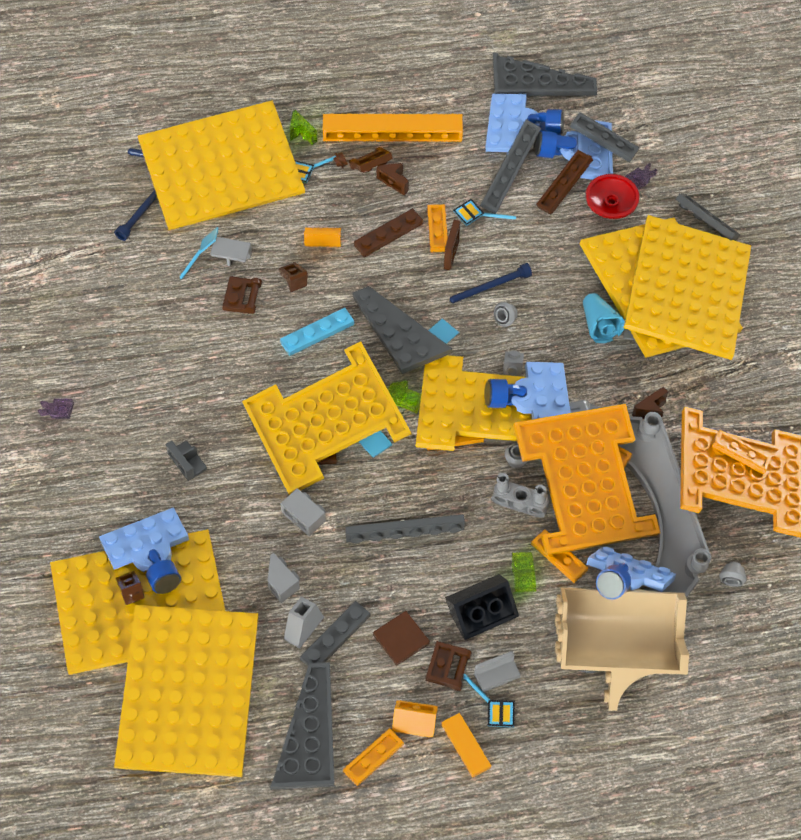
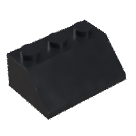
(482, 606)

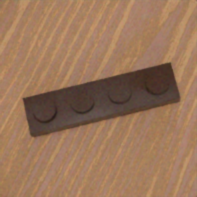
(564, 182)
(388, 232)

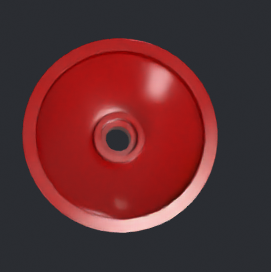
(614, 190)

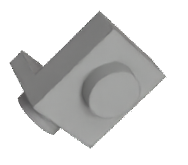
(513, 363)

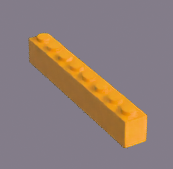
(393, 127)

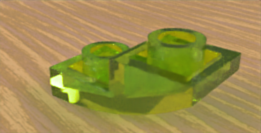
(523, 572)

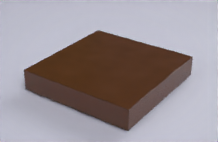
(452, 244)
(401, 638)

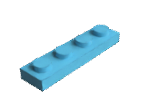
(317, 331)

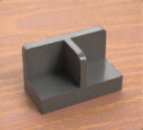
(186, 459)

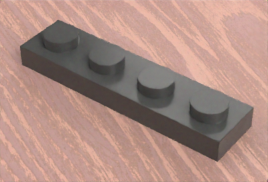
(604, 137)
(703, 214)
(336, 635)

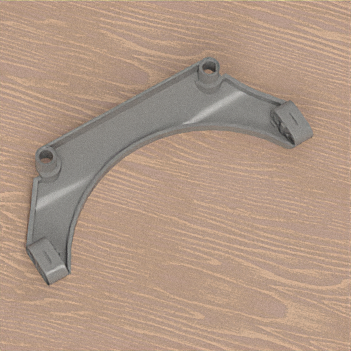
(659, 474)

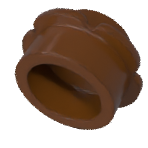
(340, 160)

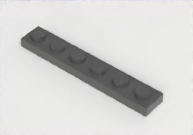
(510, 167)
(399, 529)

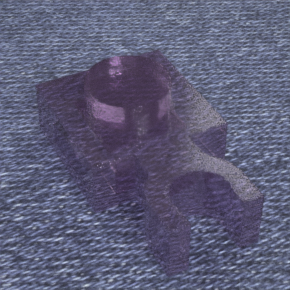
(641, 177)
(58, 409)

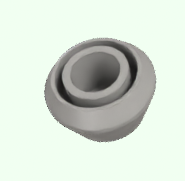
(505, 314)
(513, 456)
(733, 574)

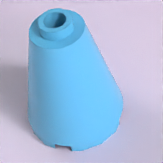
(602, 319)

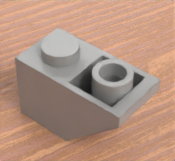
(281, 580)
(302, 621)

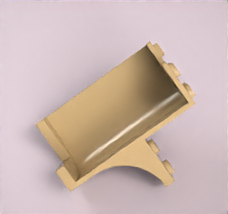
(621, 636)

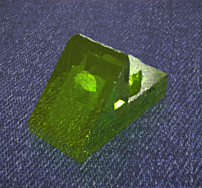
(302, 127)
(405, 397)

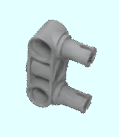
(507, 495)

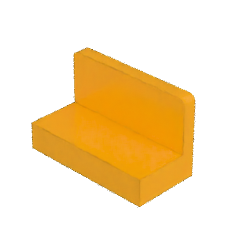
(322, 237)
(414, 718)

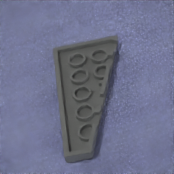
(538, 79)
(402, 336)
(308, 746)

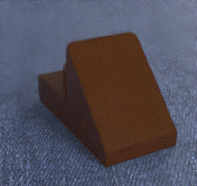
(392, 176)
(295, 276)
(651, 404)
(130, 587)

